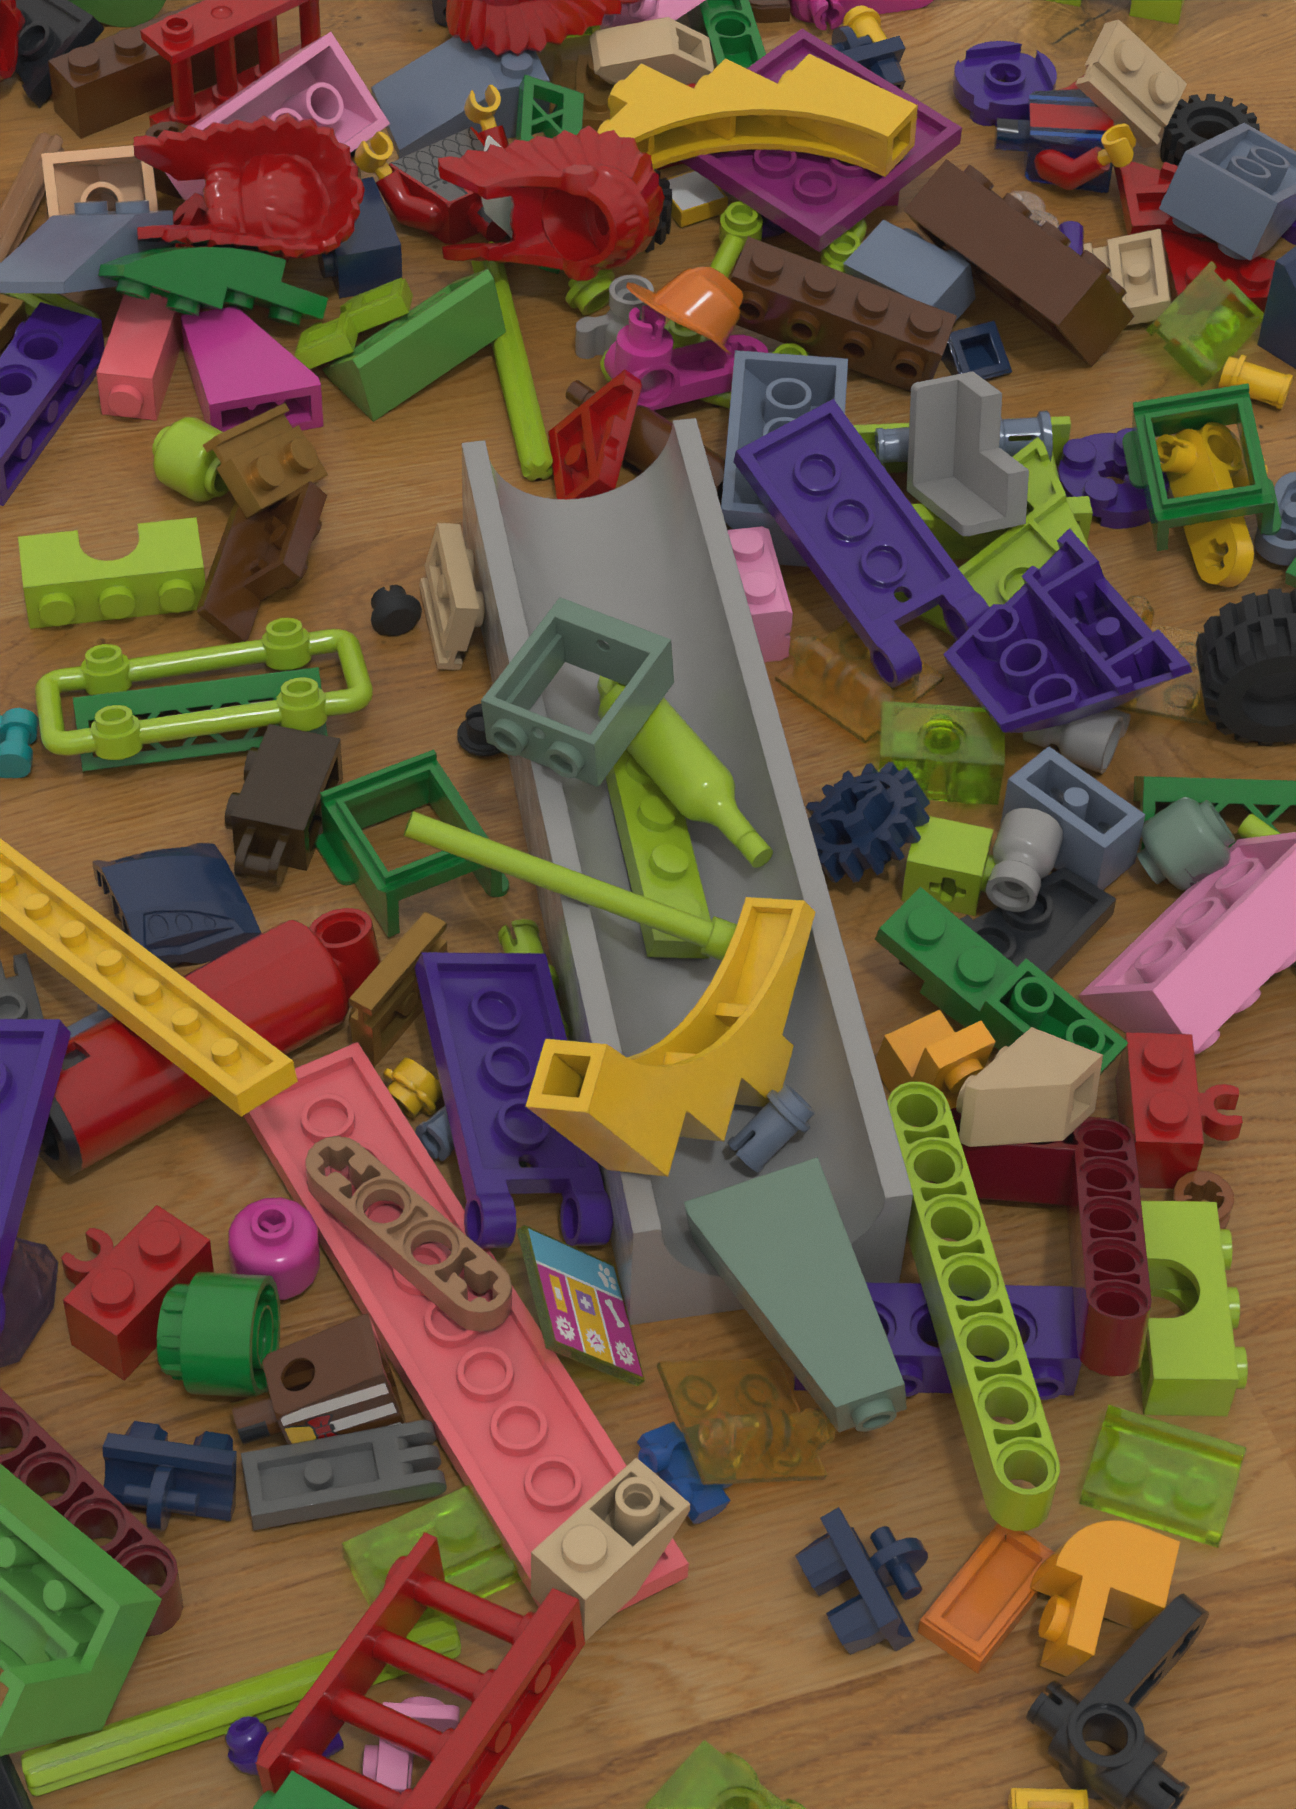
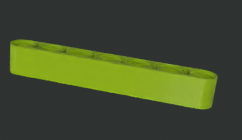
(973, 1327)

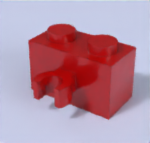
(1164, 1108)
(121, 1291)

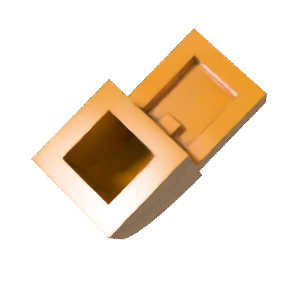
(934, 1054)
(1099, 1573)

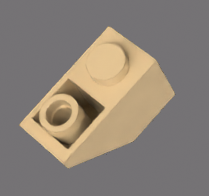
(655, 43)
(1030, 1092)
(609, 1544)

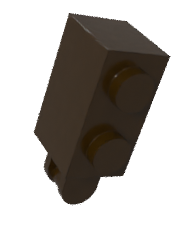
(280, 803)

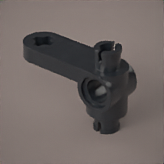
(1110, 1716)

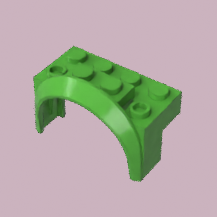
(64, 1623)

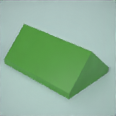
(420, 345)

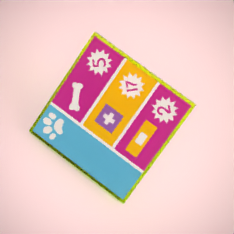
(580, 1306)

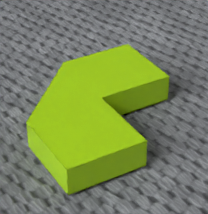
(364, 311)

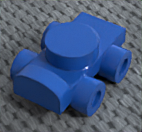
(669, 1457)

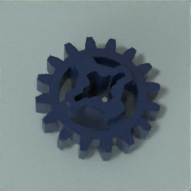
(867, 820)

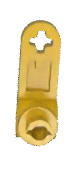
(1206, 463)

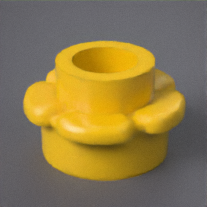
(413, 1088)

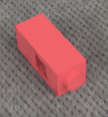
(139, 358)

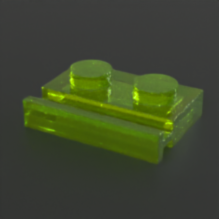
(1206, 324)
(1163, 1476)
(466, 1539)

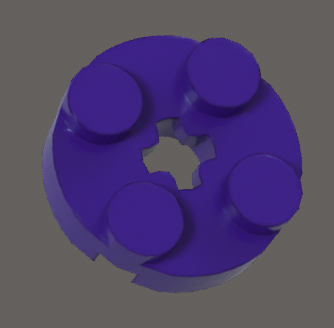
(987, 98)
(1084, 473)

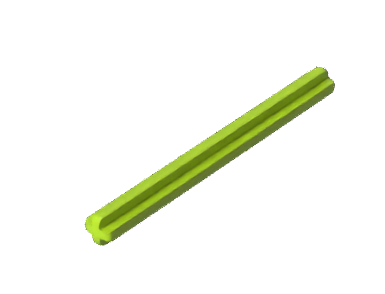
(518, 383)
(199, 1717)

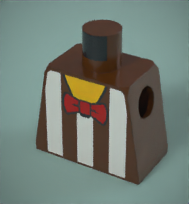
(323, 1388)

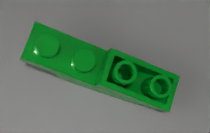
(214, 277)
(980, 984)

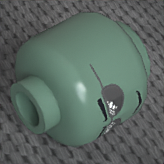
(1185, 843)

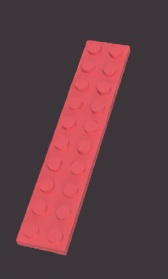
(493, 1394)

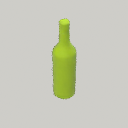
(691, 776)

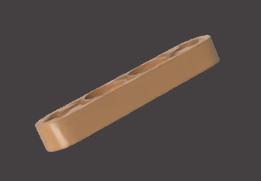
(415, 1226)

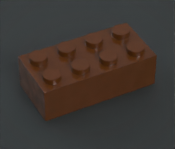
(1022, 261)

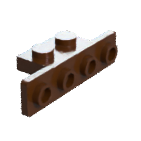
(259, 559)

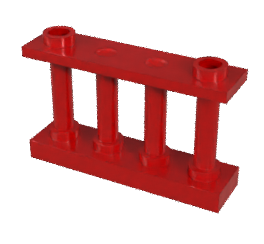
(215, 25)
(460, 1758)

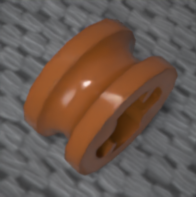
(1207, 1186)

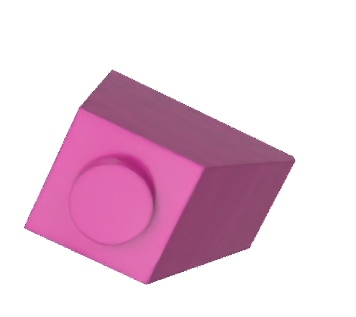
(246, 372)

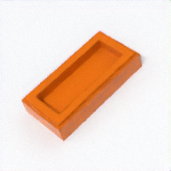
(986, 1597)

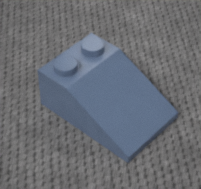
(430, 93)
(1235, 191)
(70, 247)

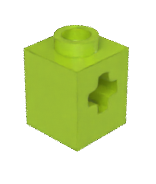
(950, 864)

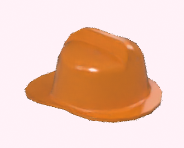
(697, 300)

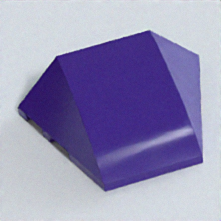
(1061, 647)

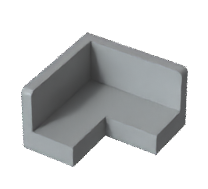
(958, 459)

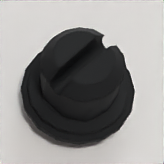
(394, 611)
(472, 734)

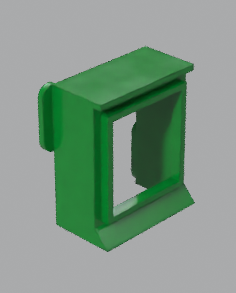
(1193, 411)
(382, 796)

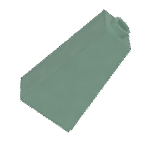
(800, 1282)

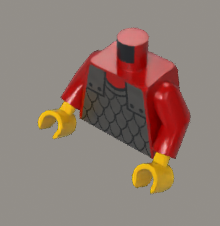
(414, 185)

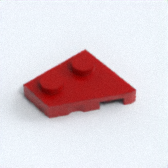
(1189, 256)

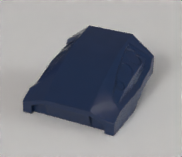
(178, 902)

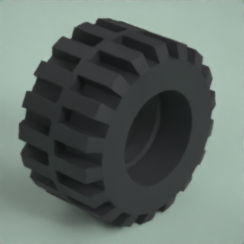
(1251, 668)

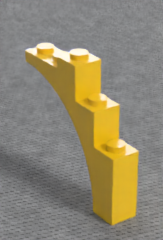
(735, 109)
(686, 1084)

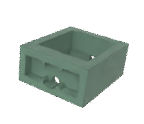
(577, 637)

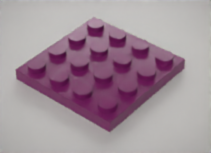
(814, 193)

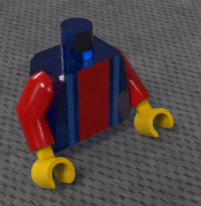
(1067, 140)

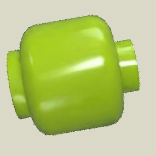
(184, 463)

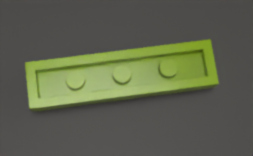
(656, 853)

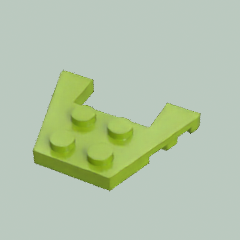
(999, 567)

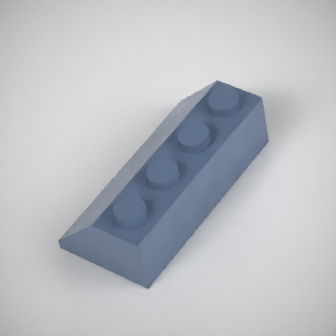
(764, 396)

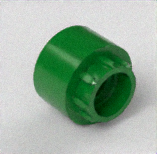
(219, 1333)

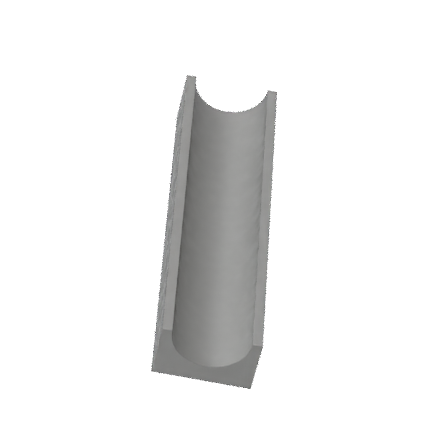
(667, 565)

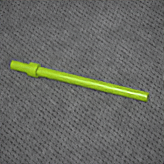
(711, 935)

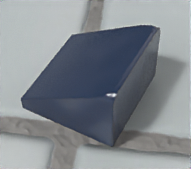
(977, 351)

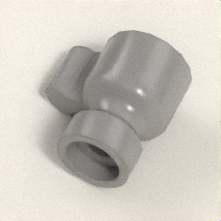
(597, 334)
(1086, 741)
(1023, 856)

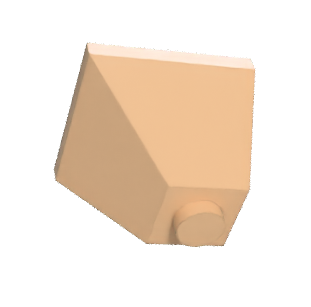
(96, 175)

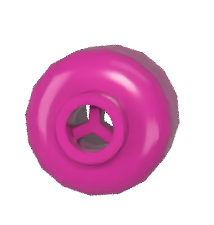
(277, 1241)

